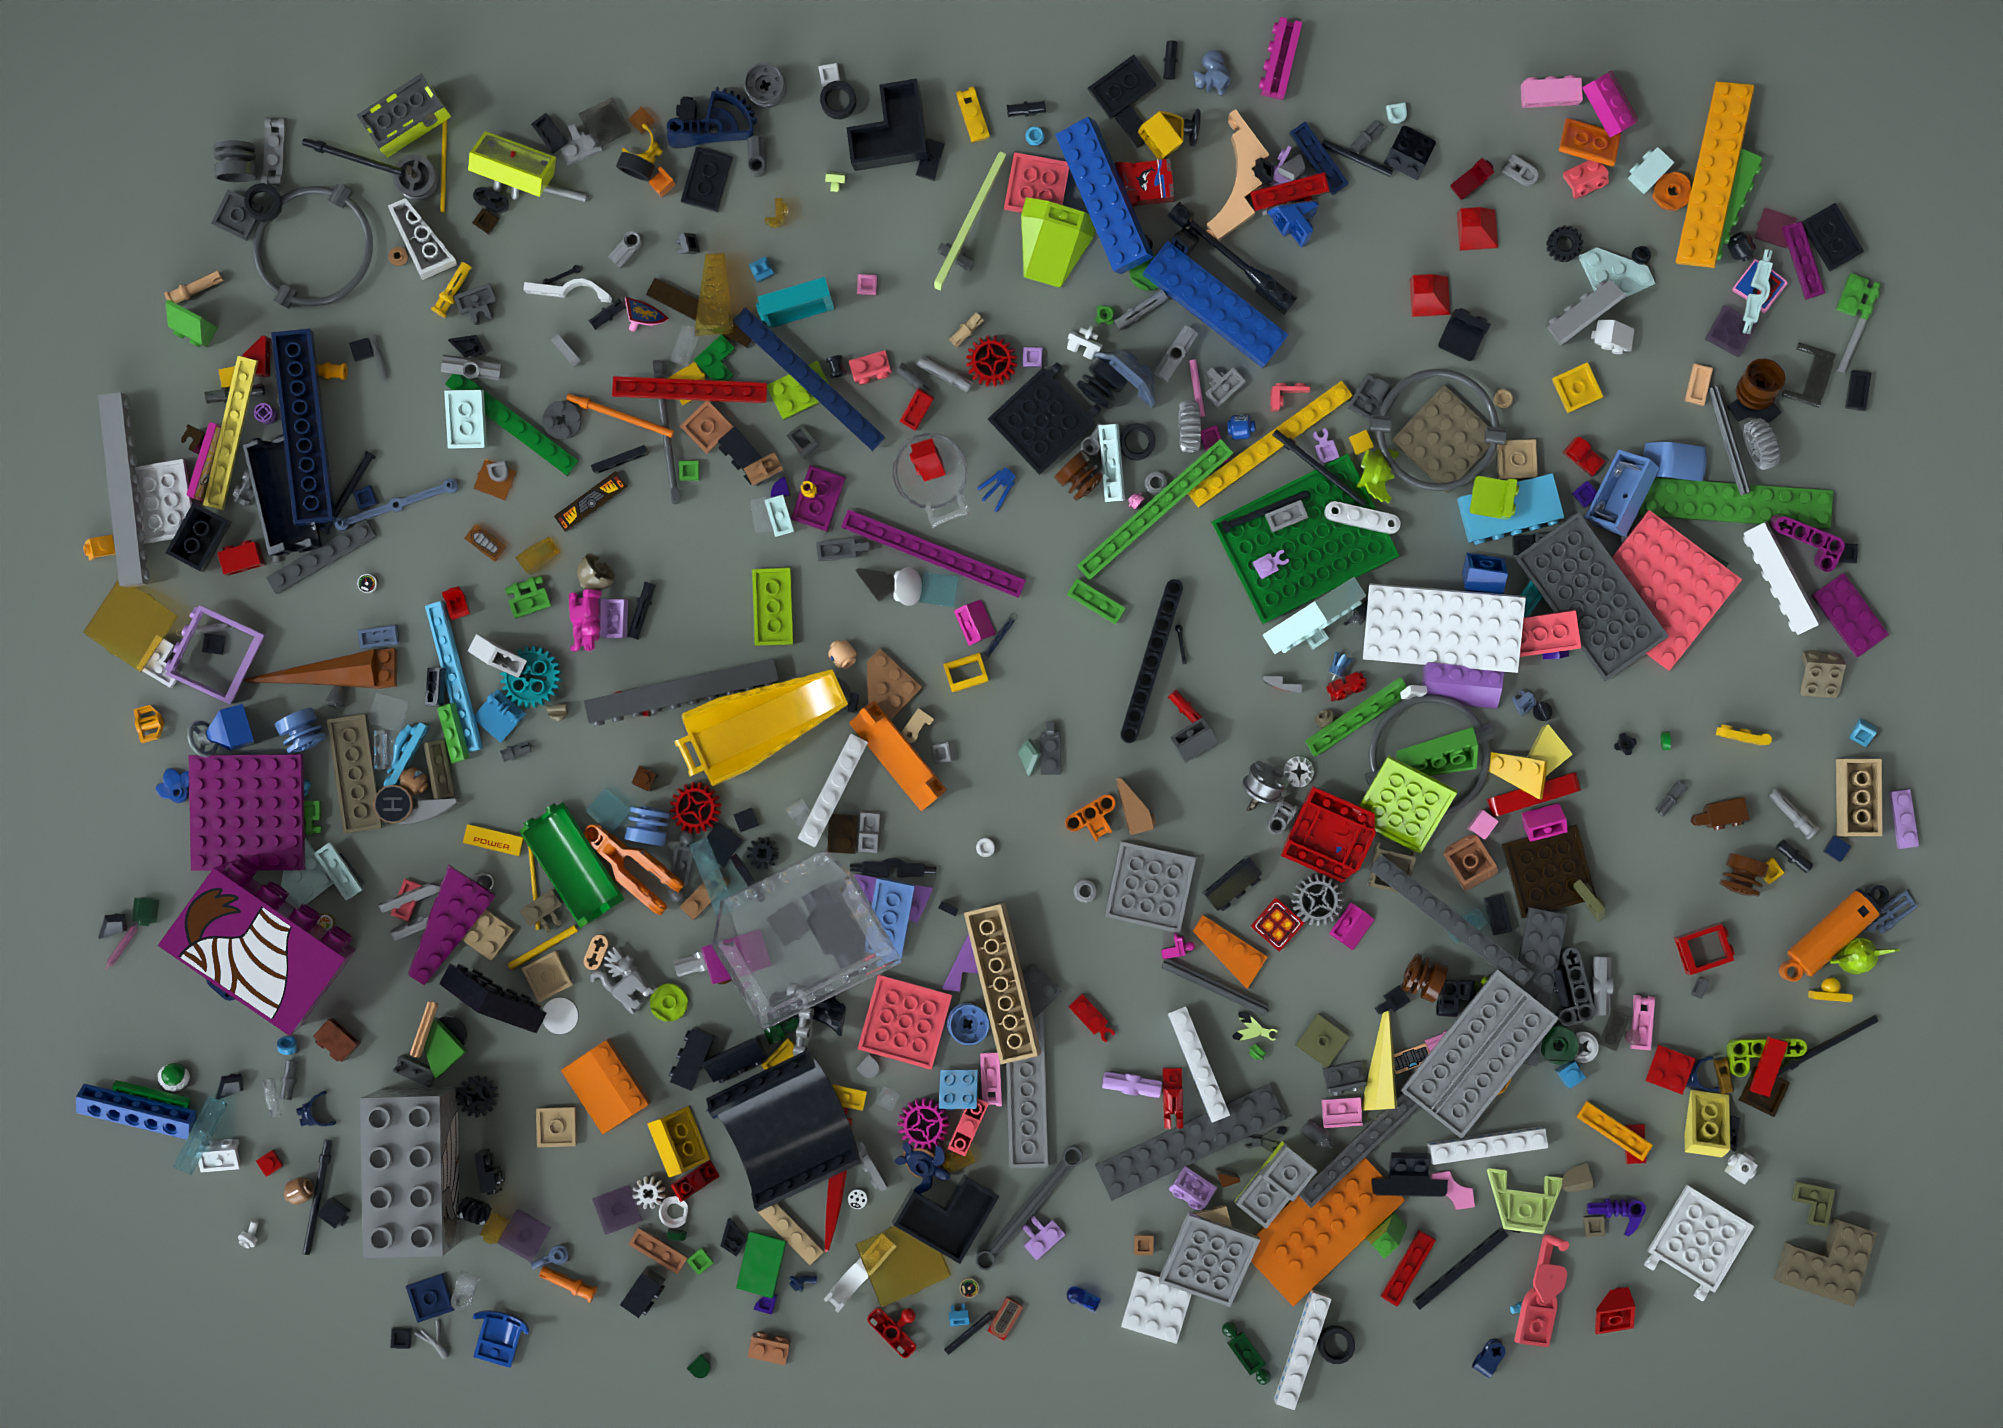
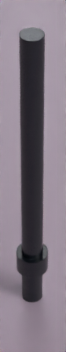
(322, 147)
(1290, 444)
(1792, 1063)
(324, 1160)

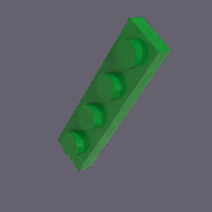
(152, 1094)

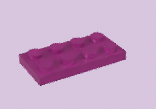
(1849, 615)

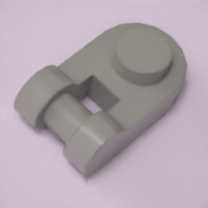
(1527, 175)

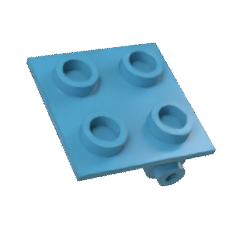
(499, 715)
(958, 1089)

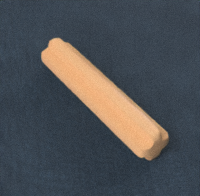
(424, 1029)

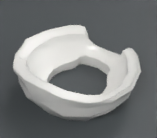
(666, 1219)

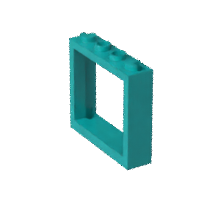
(794, 303)

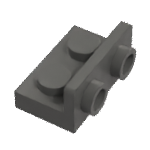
(1344, 1077)

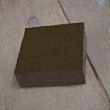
(485, 221)

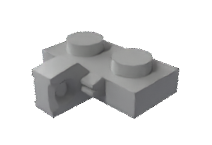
(579, 146)
(1222, 385)

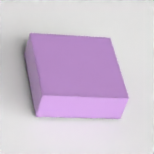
(1032, 357)

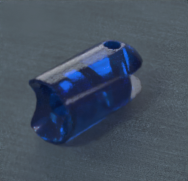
(1083, 1298)

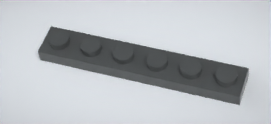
(321, 557)

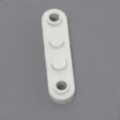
(1362, 517)

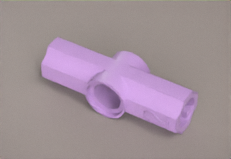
(1131, 1084)

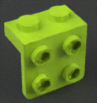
(1494, 497)

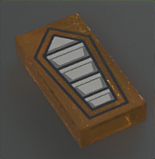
(485, 542)

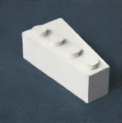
(423, 246)

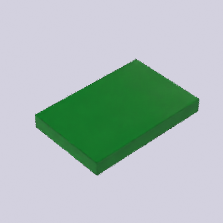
(761, 1264)

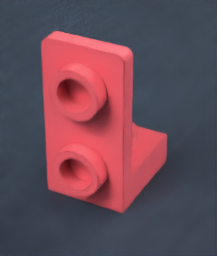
(1276, 399)

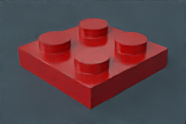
(1670, 1069)

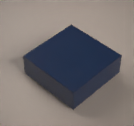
(365, 497)
(1836, 848)

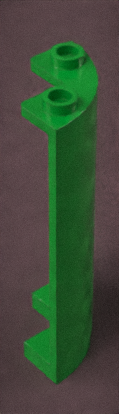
(571, 864)

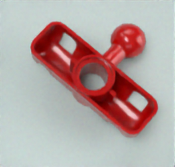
(901, 1338)

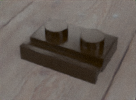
(842, 834)

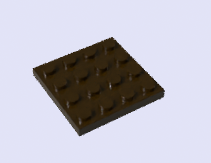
(1546, 870)

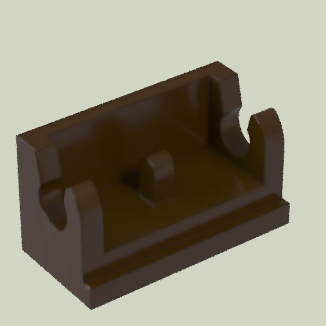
(197, 436)

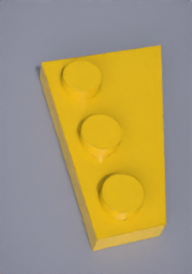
(1520, 771)

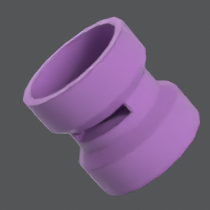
(268, 416)

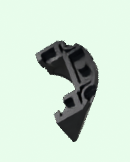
(830, 1013)

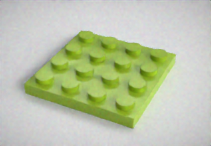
(1407, 803)

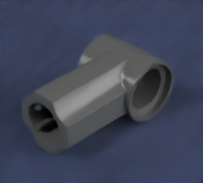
(756, 154)

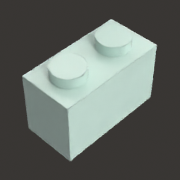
(1651, 169)

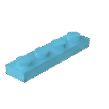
(409, 750)

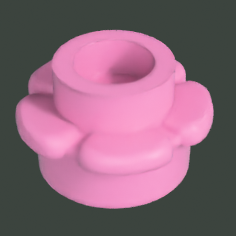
(1136, 500)

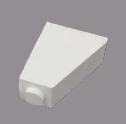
(497, 656)

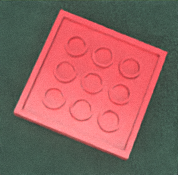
(904, 1021)

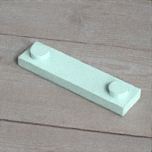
(1111, 462)

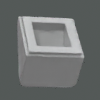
(945, 752)

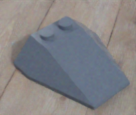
(1135, 373)

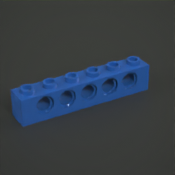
(135, 1111)

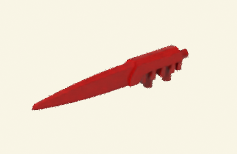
(834, 1200)

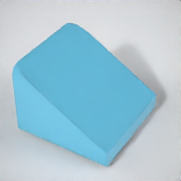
(1863, 732)

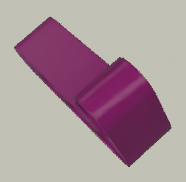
(1806, 536)

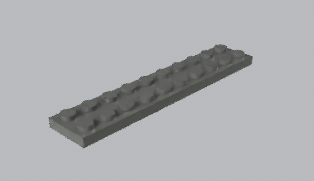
(1189, 1144)

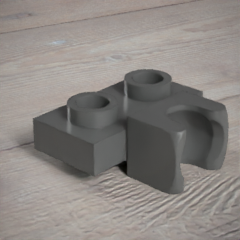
(476, 302)

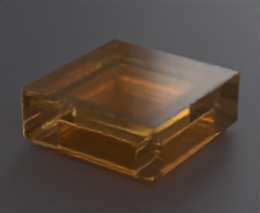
(641, 117)

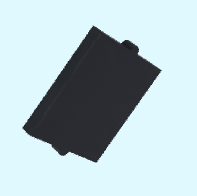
(723, 843)

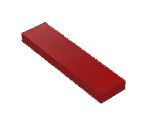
(1289, 191)
(1408, 1268)

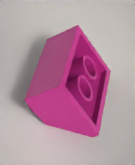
(1610, 103)

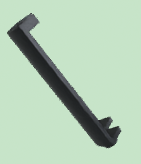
(272, 494)

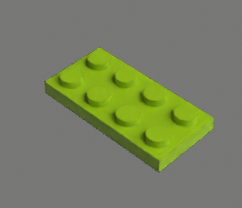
(772, 606)

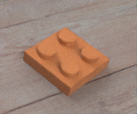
(706, 426)

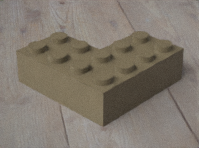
(1836, 1271)

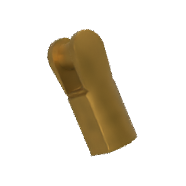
(1724, 1078)

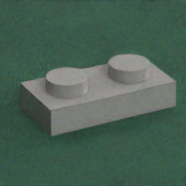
(1286, 516)

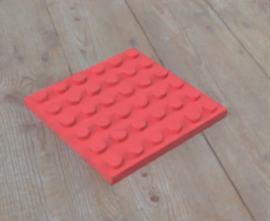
(1675, 582)

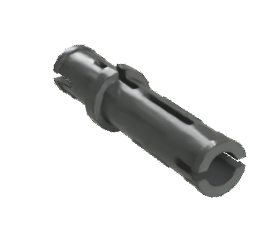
(222, 395)

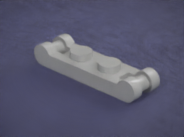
(274, 151)

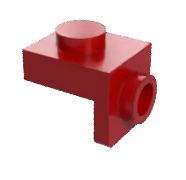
(456, 602)

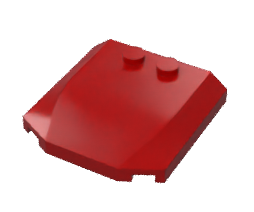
(1322, 826)

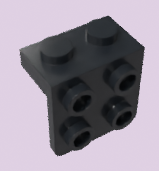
(1410, 152)
(1463, 334)

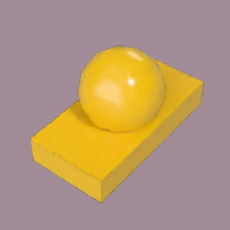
(1830, 991)

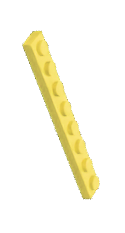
(230, 432)

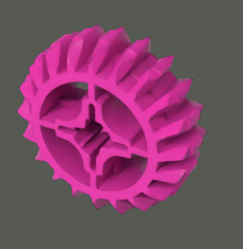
(932, 1121)

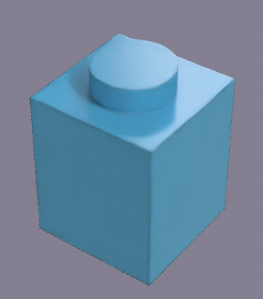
(1570, 1074)

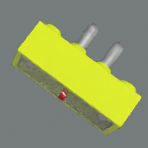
(511, 164)

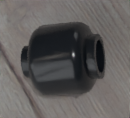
(1741, 246)

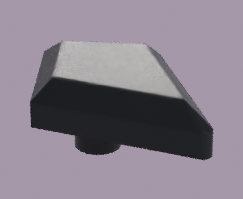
(468, 345)
(113, 925)
(229, 1085)
(733, 1239)

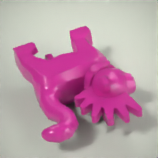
(585, 620)

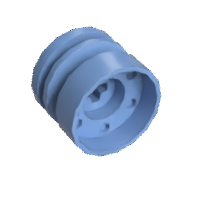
(300, 731)
(647, 826)
(979, 1024)

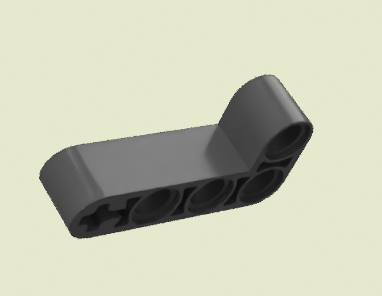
(1580, 982)

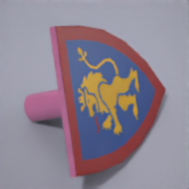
(643, 313)

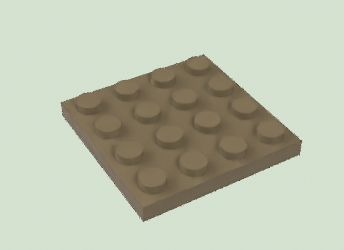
(1443, 437)

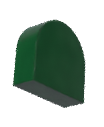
(677, 1235)
(699, 1367)

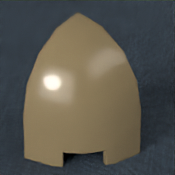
(1577, 1179)

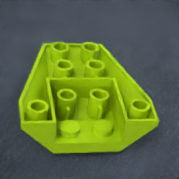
(1053, 240)

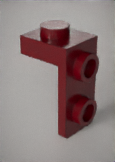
(1472, 178)

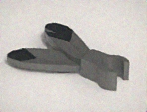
(1267, 1139)

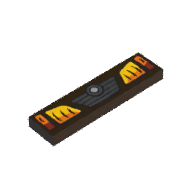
(590, 501)

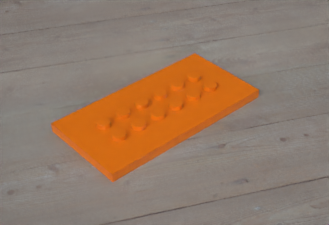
(1311, 1242)

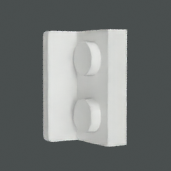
(220, 1156)

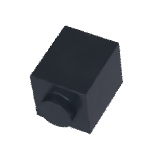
(334, 1213)

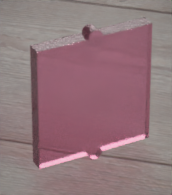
(1771, 226)

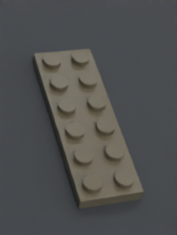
(354, 772)

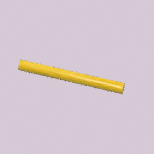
(542, 947)

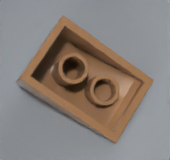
(1136, 813)

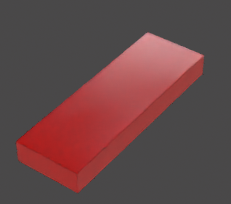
(1768, 1066)

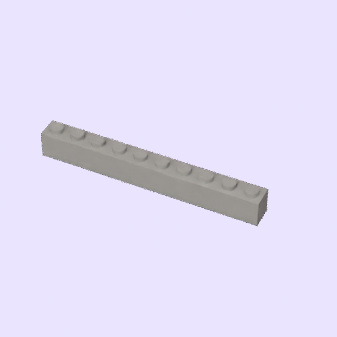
(122, 489)

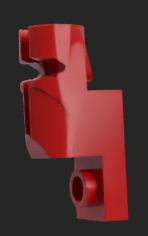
(1172, 1096)

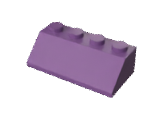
(1464, 684)

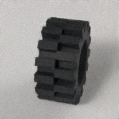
(1570, 233)

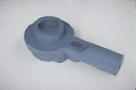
(557, 1255)

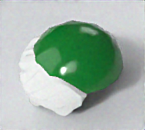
(173, 1077)

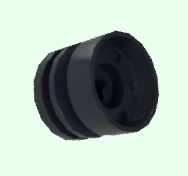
(1100, 385)

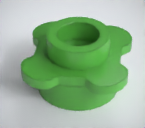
(1109, 318)

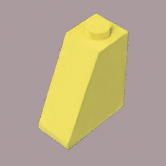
(1549, 748)

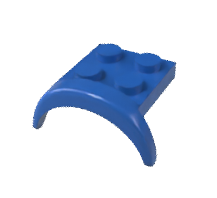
(498, 1337)

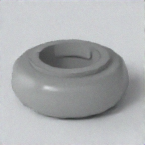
(1161, 476)
(1079, 884)

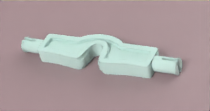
(1760, 282)

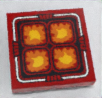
(1277, 924)

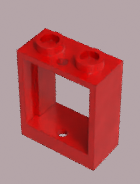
(1686, 955)

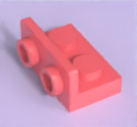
(870, 367)

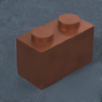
(336, 1040)

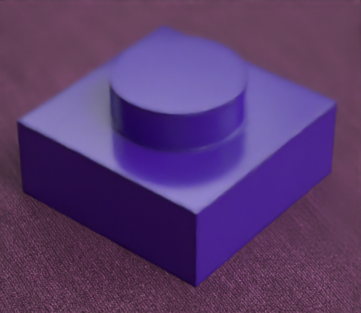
(1584, 494)

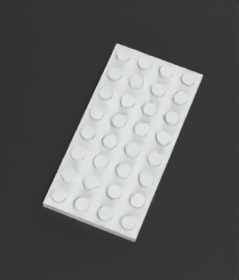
(1444, 627)

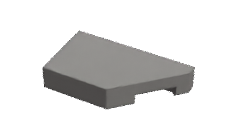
(1293, 168)

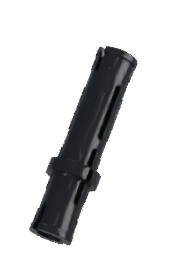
(647, 588)

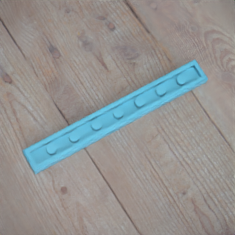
(454, 676)

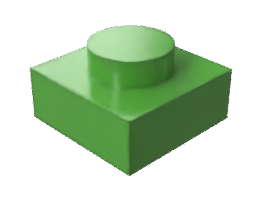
(689, 470)
(700, 1261)

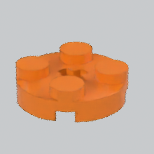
(1661, 193)

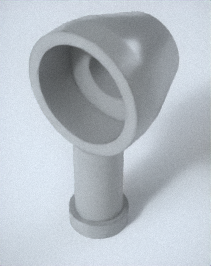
(1092, 443)

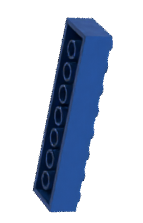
(1104, 195)
(1215, 304)

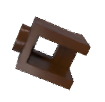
(644, 778)

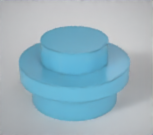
(1034, 136)

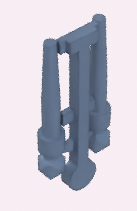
(1889, 913)

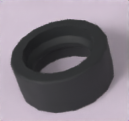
(852, 100)
(635, 166)
(265, 217)
(1151, 444)
(1336, 1329)

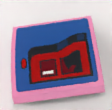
(1744, 288)

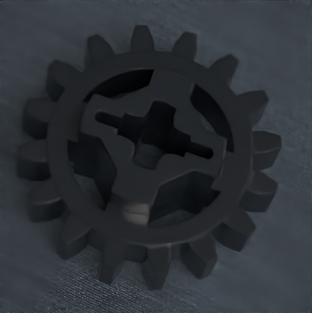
(469, 1093)

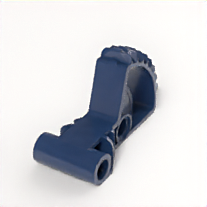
(695, 132)

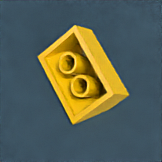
(678, 1141)

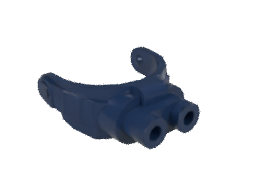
(1693, 1080)
(306, 1116)

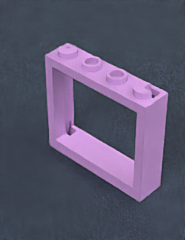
(188, 632)

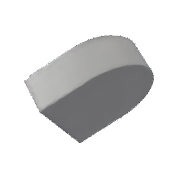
(498, 471)
(868, 1067)

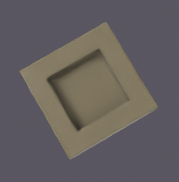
(1593, 1226)

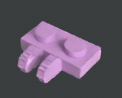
(1044, 1239)

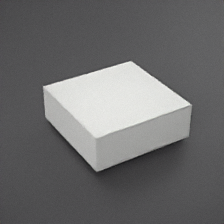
(829, 73)
(1412, 691)

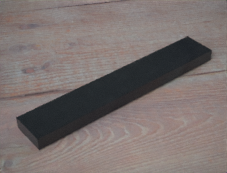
(1460, 1268)

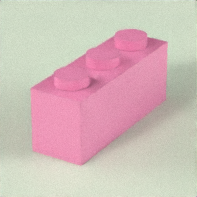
(1551, 92)

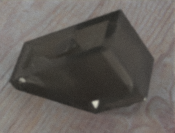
(877, 582)

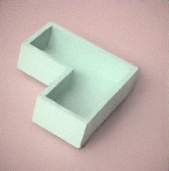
(1315, 616)

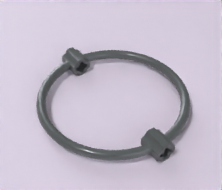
(285, 295)
(1493, 435)
(1482, 732)

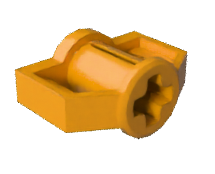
(148, 723)

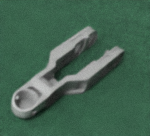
(484, 879)

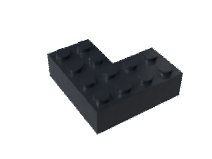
(898, 137)
(490, 999)
(949, 1227)

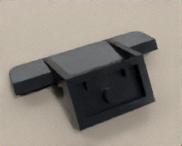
(1409, 1177)

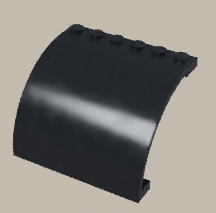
(787, 1128)

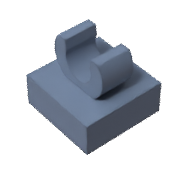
(1525, 703)

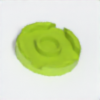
(669, 1002)

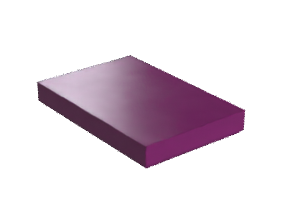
(820, 509)

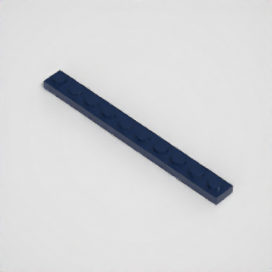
(808, 379)

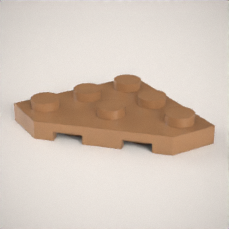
(889, 684)

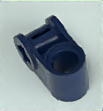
(1488, 1360)

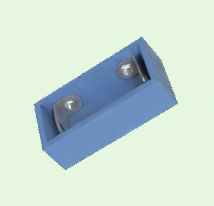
(1626, 476)

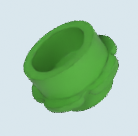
(1257, 1052)

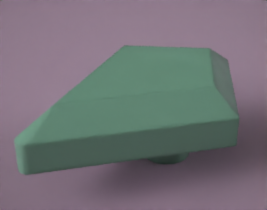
(1029, 756)

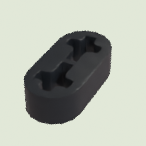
(492, 196)

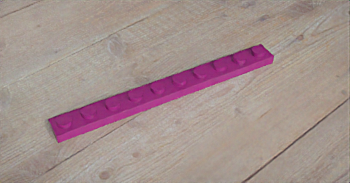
(933, 553)

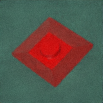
(1477, 228)
(1429, 295)
(1615, 1311)

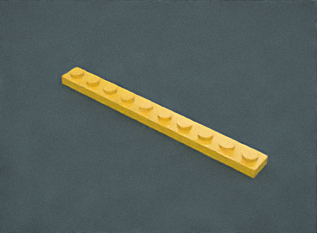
(1269, 444)

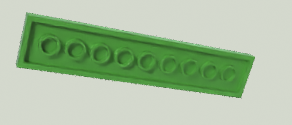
(1724, 503)

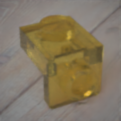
(781, 210)

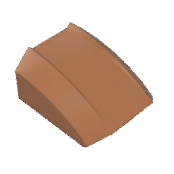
(1470, 861)

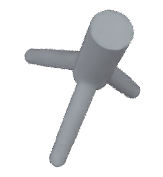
(436, 1343)

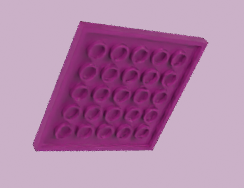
(247, 811)

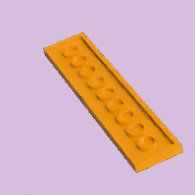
(1715, 174)

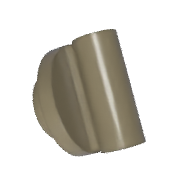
(558, 711)
(1324, 718)

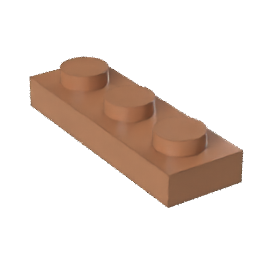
(658, 1250)

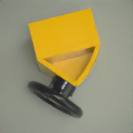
(1167, 130)

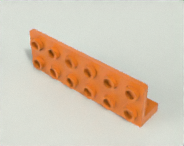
(897, 756)

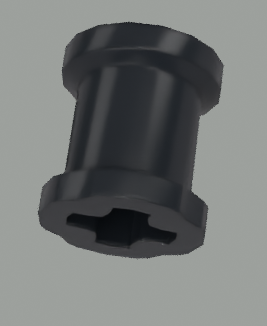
(836, 366)

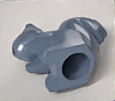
(1217, 73)

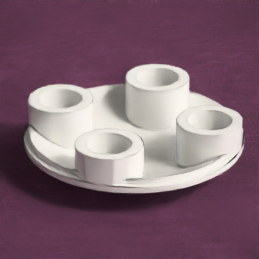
(907, 586)

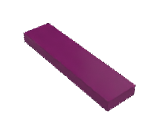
(1803, 260)

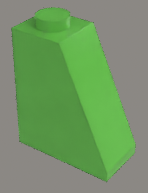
(442, 1048)
(1387, 1235)

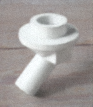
(248, 1239)

